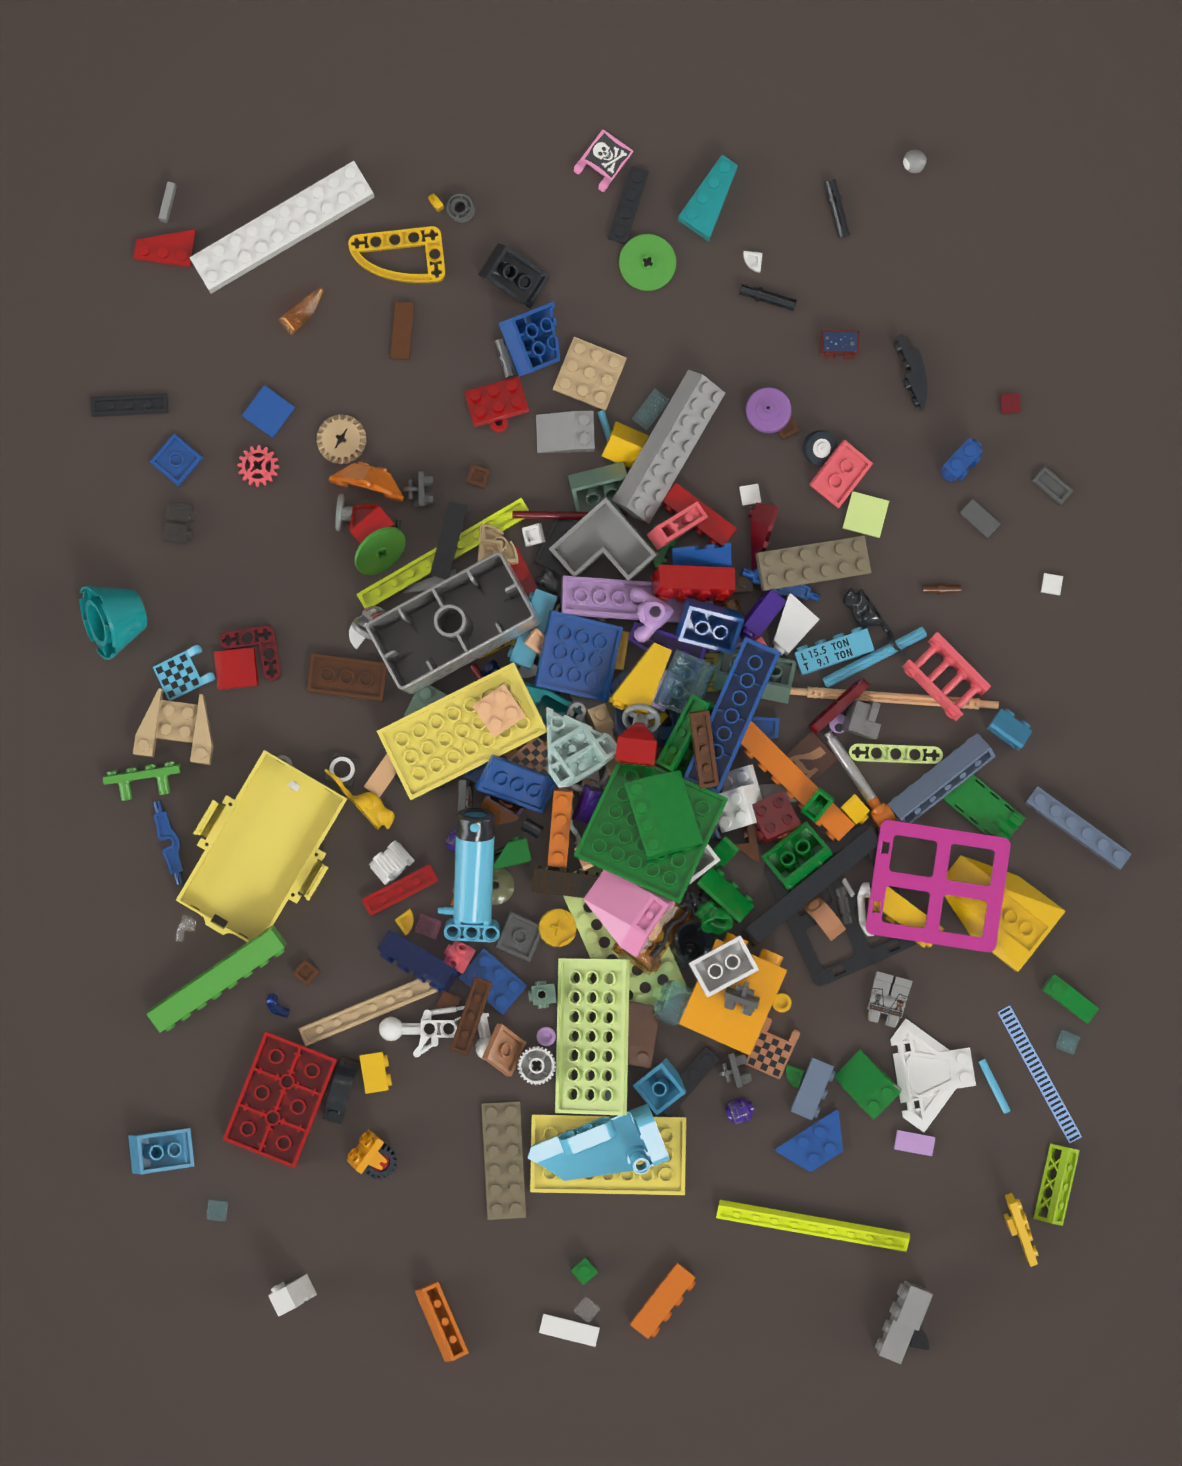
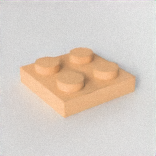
(499, 710)

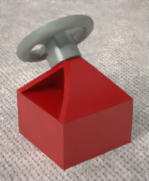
(364, 518)
(637, 743)

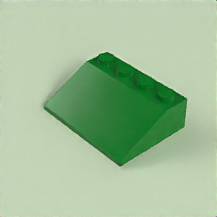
(663, 814)

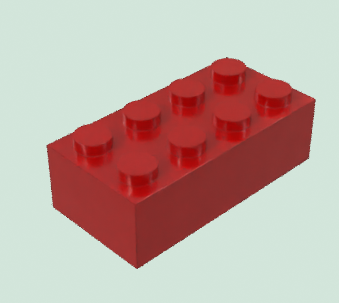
(693, 582)

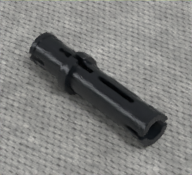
(831, 186)
(768, 297)

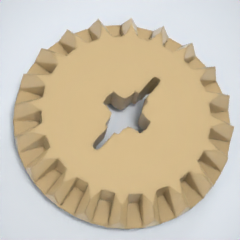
(354, 436)

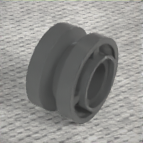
(454, 202)

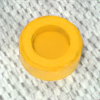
(782, 1002)

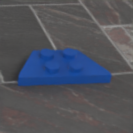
(815, 1144)

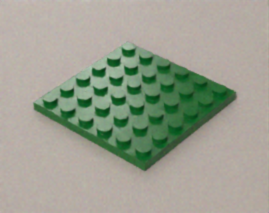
(616, 846)

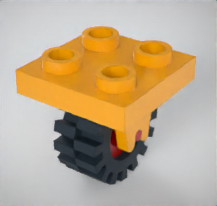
(372, 1156)

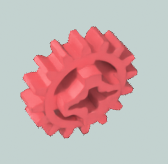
(265, 459)

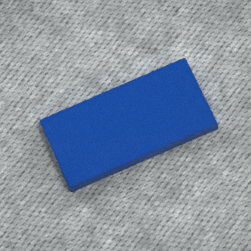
(516, 784)

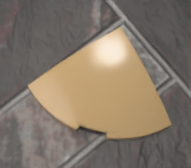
(492, 541)

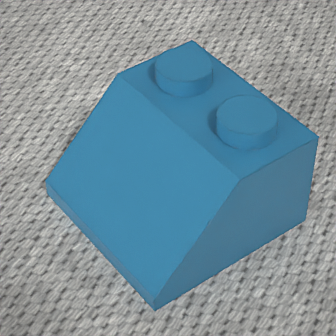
(1010, 729)

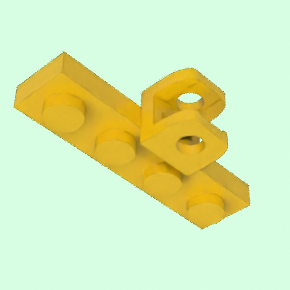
(1019, 1225)

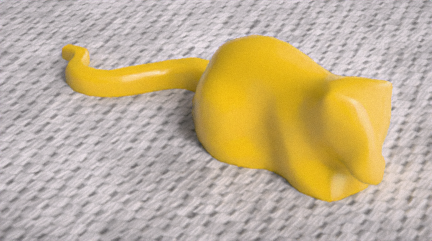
(368, 804)

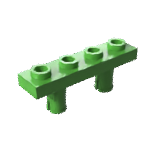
(124, 778)

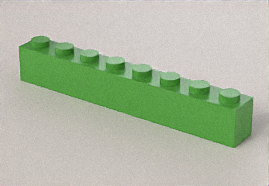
(217, 978)

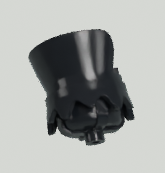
(691, 943)

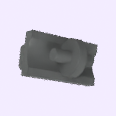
(415, 489)
(743, 996)
(740, 1078)

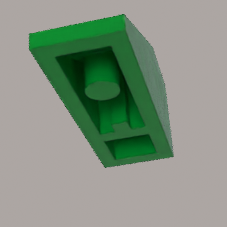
(1069, 998)

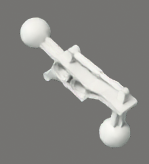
(392, 1029)

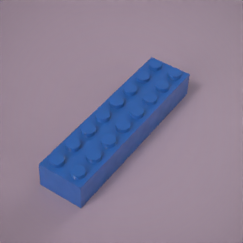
(737, 705)

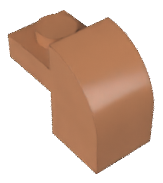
(824, 917)

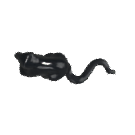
(867, 614)

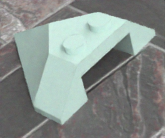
(575, 749)

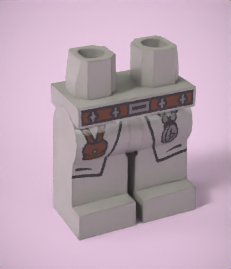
(883, 1003)

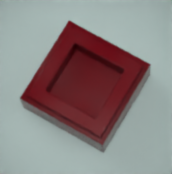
(1010, 403)

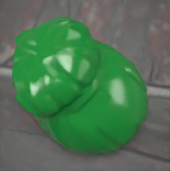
(714, 919)

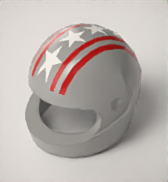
(367, 615)

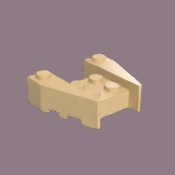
(176, 723)

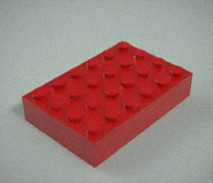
(280, 1099)

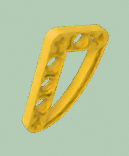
(404, 243)

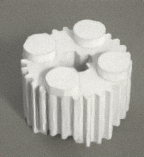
(391, 862)
(547, 1063)

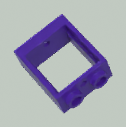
(761, 614)

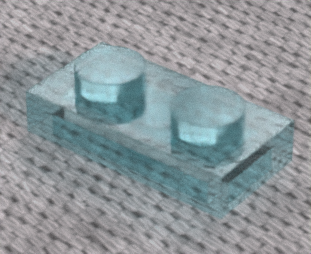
(650, 409)

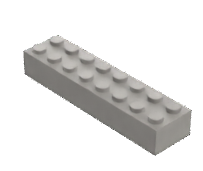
(668, 446)

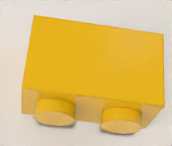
(375, 1073)

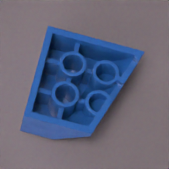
(532, 339)
(709, 556)

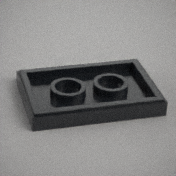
(545, 556)

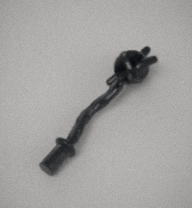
(691, 902)

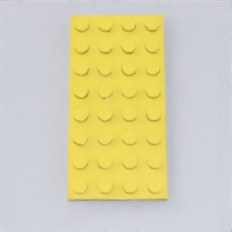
(451, 737)
(661, 1179)

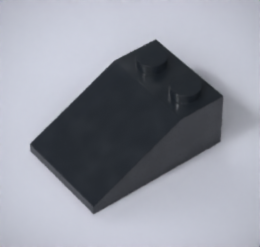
(514, 275)

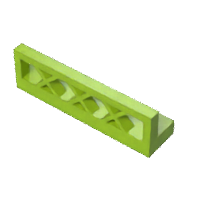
(1060, 1185)

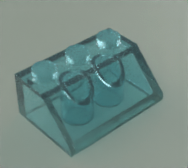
(684, 677)

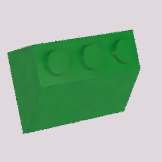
(797, 856)
(725, 894)

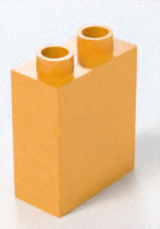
(731, 1026)

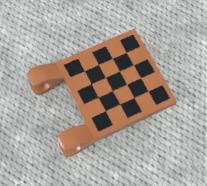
(531, 755)
(771, 1052)

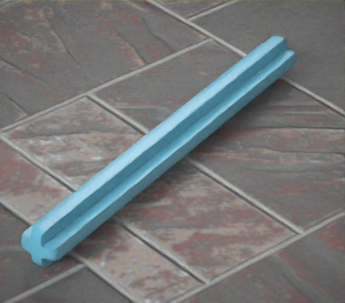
(873, 657)

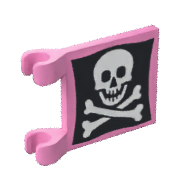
(605, 156)

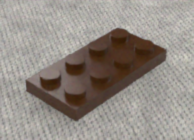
(347, 677)

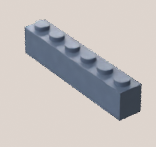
(941, 779)
(1077, 828)

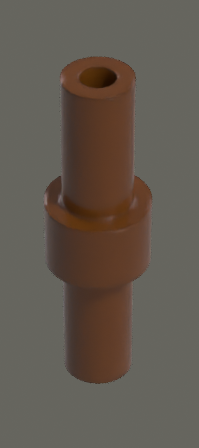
(941, 588)

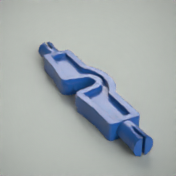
(801, 592)
(170, 853)

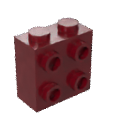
(774, 817)

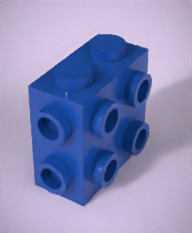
(957, 466)

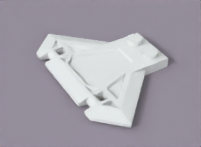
(928, 1073)

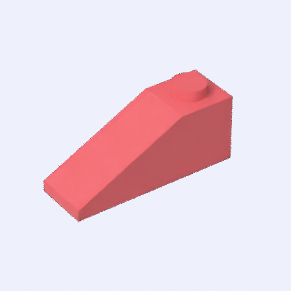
(677, 525)

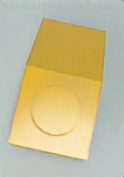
(855, 810)

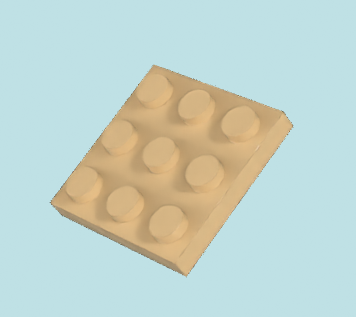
(589, 373)

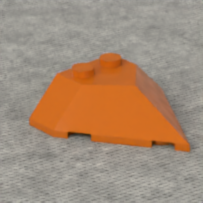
(369, 478)

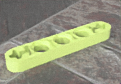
(904, 749)

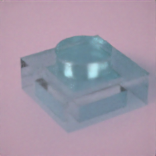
(1067, 1042)
(217, 1210)

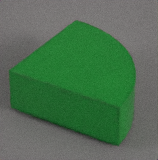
(794, 1075)

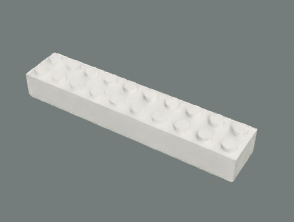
(282, 227)

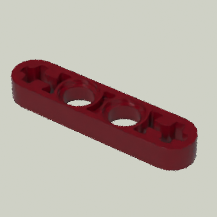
(838, 705)

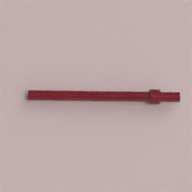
(550, 515)

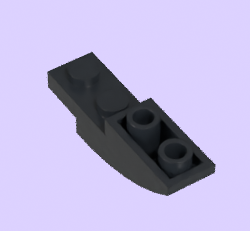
(916, 379)

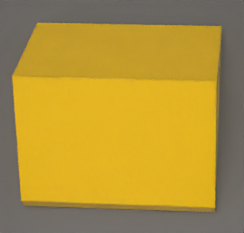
(624, 444)

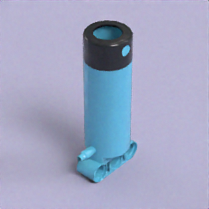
(473, 878)

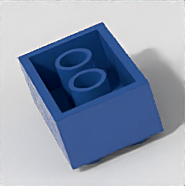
(709, 626)

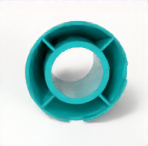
(112, 617)

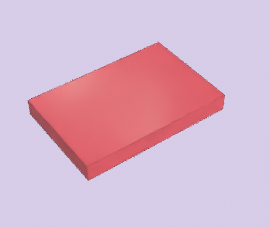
(840, 474)

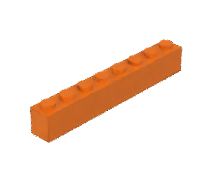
(793, 779)

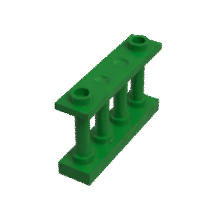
(679, 746)

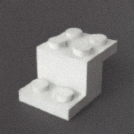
(742, 792)

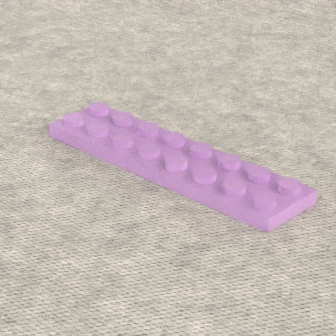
(606, 598)

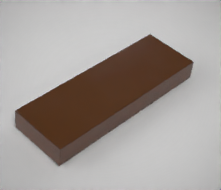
(402, 330)

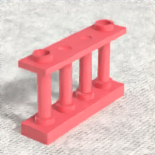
(964, 670)

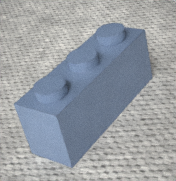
(812, 1089)

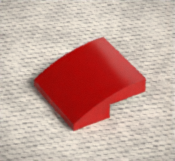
(236, 668)

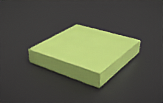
(865, 514)

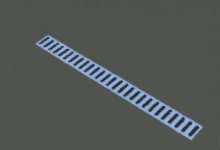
(1039, 1074)

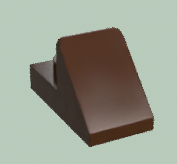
(750, 849)

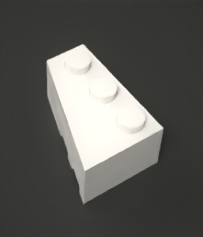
(289, 1296)

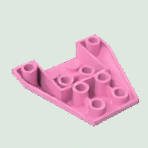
(626, 910)

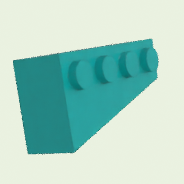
(706, 203)

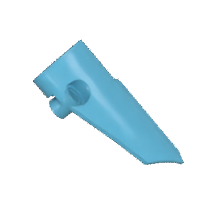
(604, 1147)

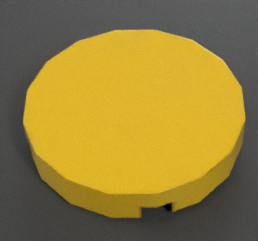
(557, 927)

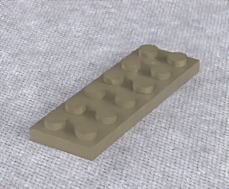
(813, 563)
(503, 1160)

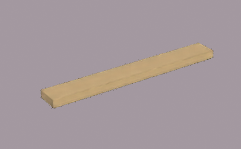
(365, 1011)

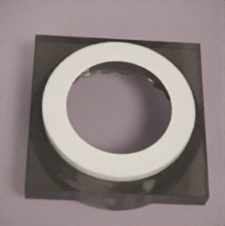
(353, 762)

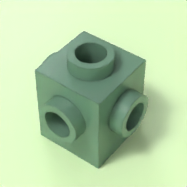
(550, 996)

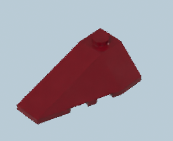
(761, 526)

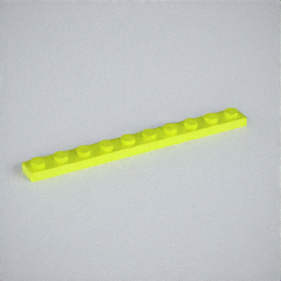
(422, 566)
(813, 1225)

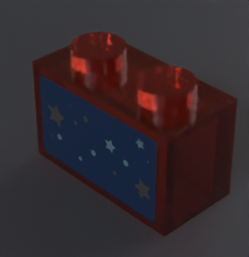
(839, 343)

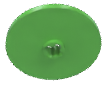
(649, 277)
(380, 551)

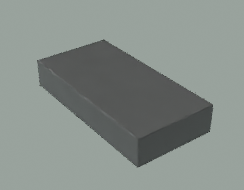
(1052, 485)
(980, 518)

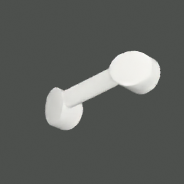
(864, 892)

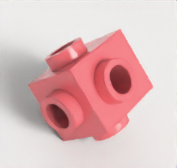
(458, 955)

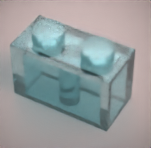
(672, 1002)

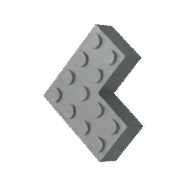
(605, 532)
(905, 1318)

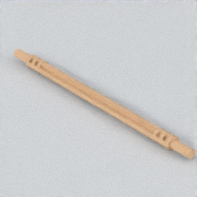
(887, 697)

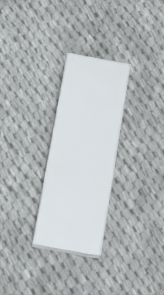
(569, 1330)

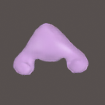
(651, 612)

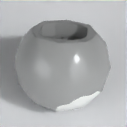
(914, 161)

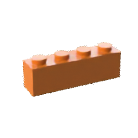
(560, 827)
(663, 1300)
(441, 1321)

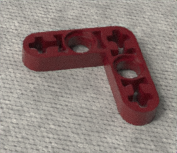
(263, 645)

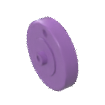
(768, 410)

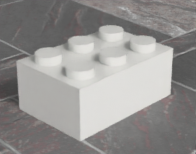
(723, 966)

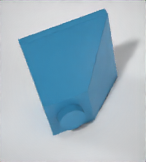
(660, 1086)

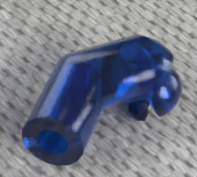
(274, 1006)

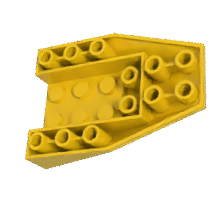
(1024, 917)

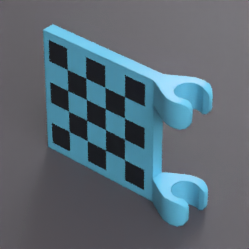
(180, 675)

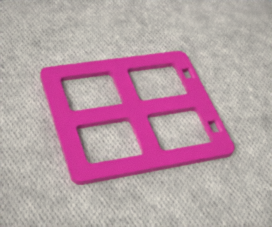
(939, 886)

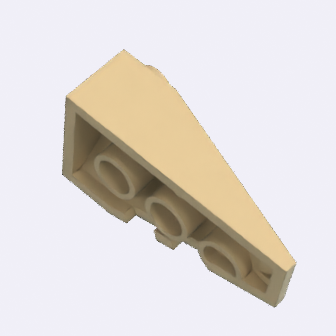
(602, 720)

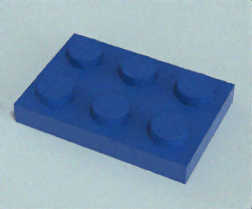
(505, 985)

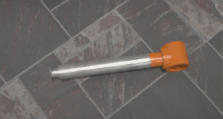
(880, 812)

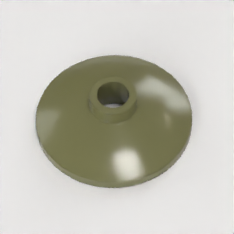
(505, 888)

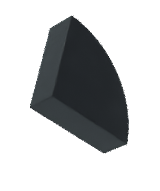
(919, 1340)

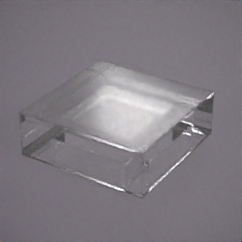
(587, 1309)

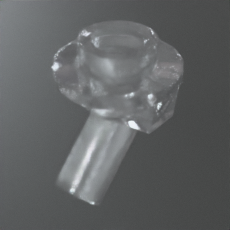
(187, 924)

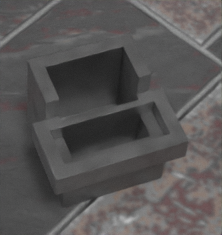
(861, 719)

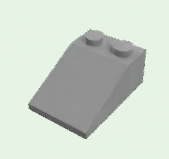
(565, 432)

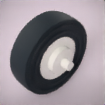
(819, 447)

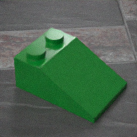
(867, 1084)

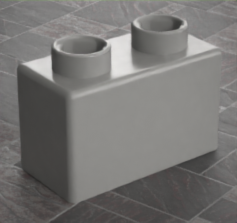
(452, 623)

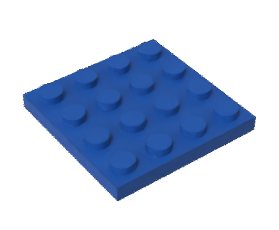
(578, 656)

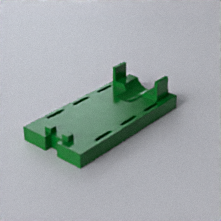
(984, 808)

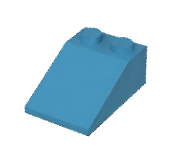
(161, 1151)

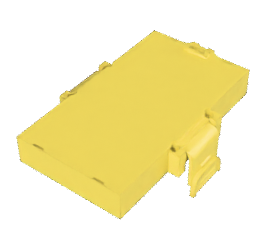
(261, 848)

